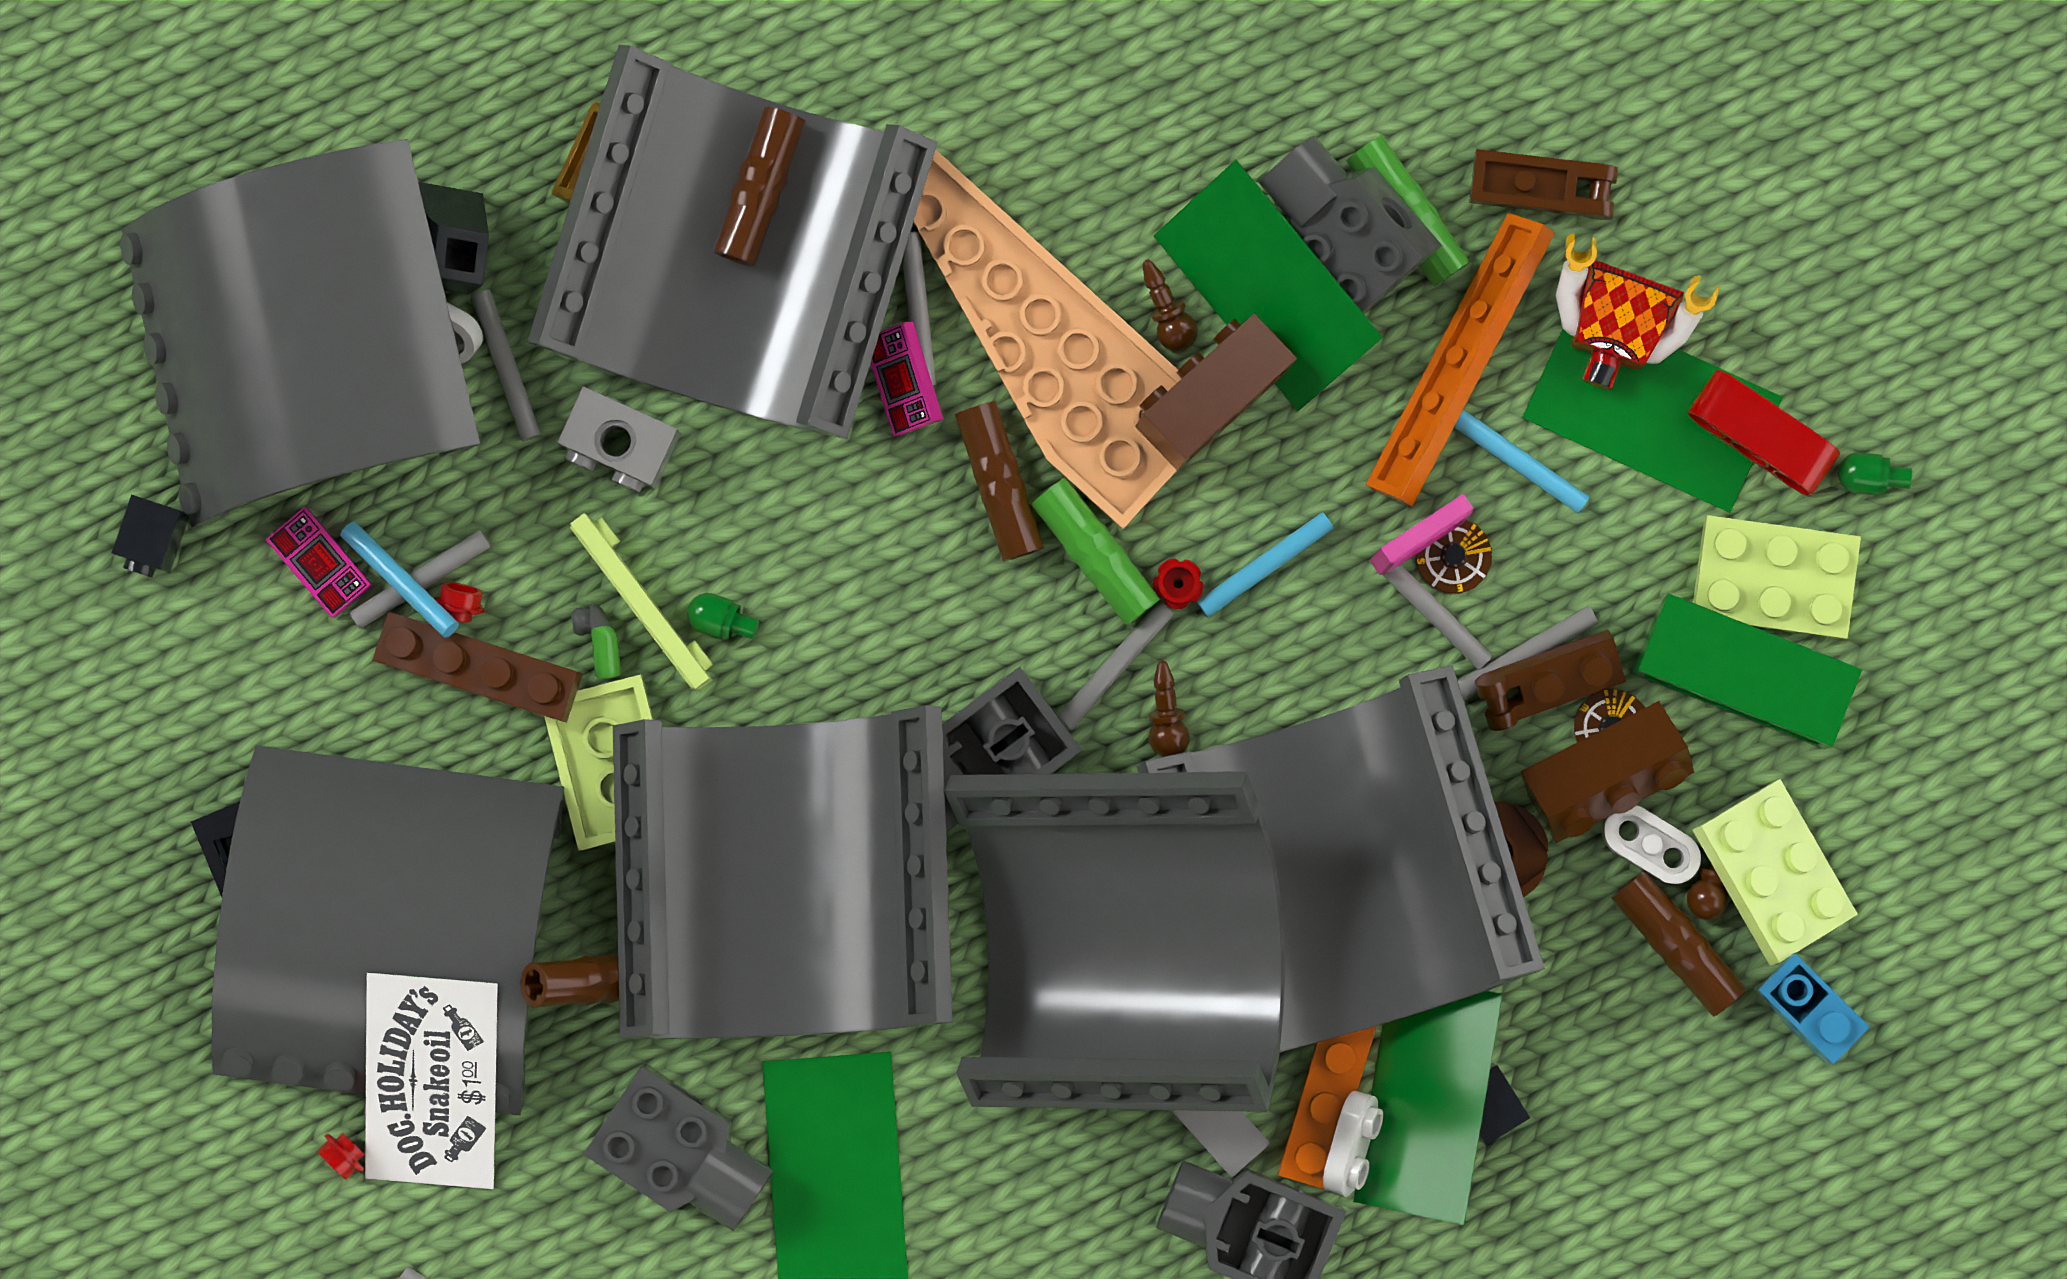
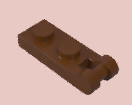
(1542, 184)
(1550, 679)

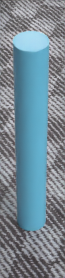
(1521, 461)
(1265, 564)
(399, 579)

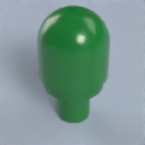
(1871, 474)
(720, 617)

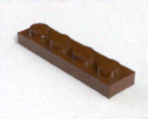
(478, 667)

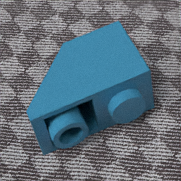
(1812, 1010)

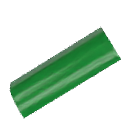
(1747, 671)

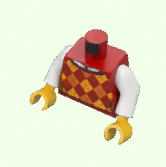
(1622, 314)

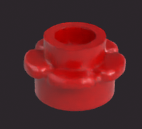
(1191, 588)
(461, 601)
(341, 1155)

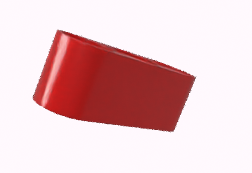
(1763, 433)

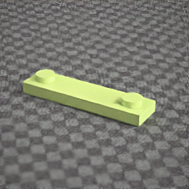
(599, 542)

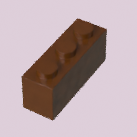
(1214, 390)
(1608, 772)

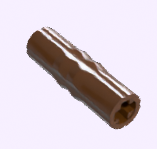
(759, 186)
(999, 481)
(1679, 943)
(571, 981)

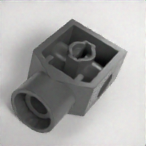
(1350, 222)
(1004, 734)
(677, 1150)
(1251, 1224)

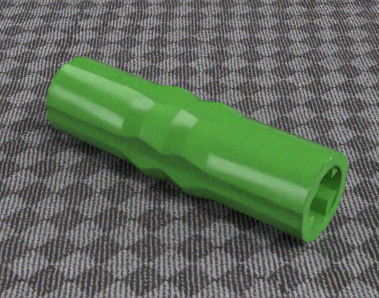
(1449, 256)
(1095, 551)

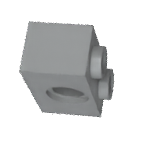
(595, 418)

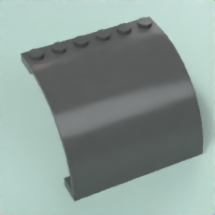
(654, 302)
(297, 327)
(1382, 859)
(373, 873)
(782, 877)
(1125, 941)

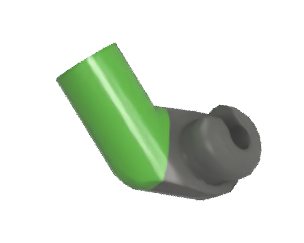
(604, 639)

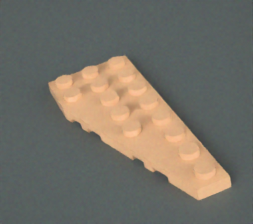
(1053, 343)

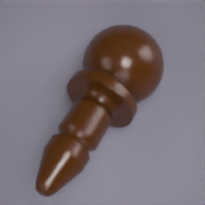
(1175, 327)
(1168, 733)
(1708, 896)

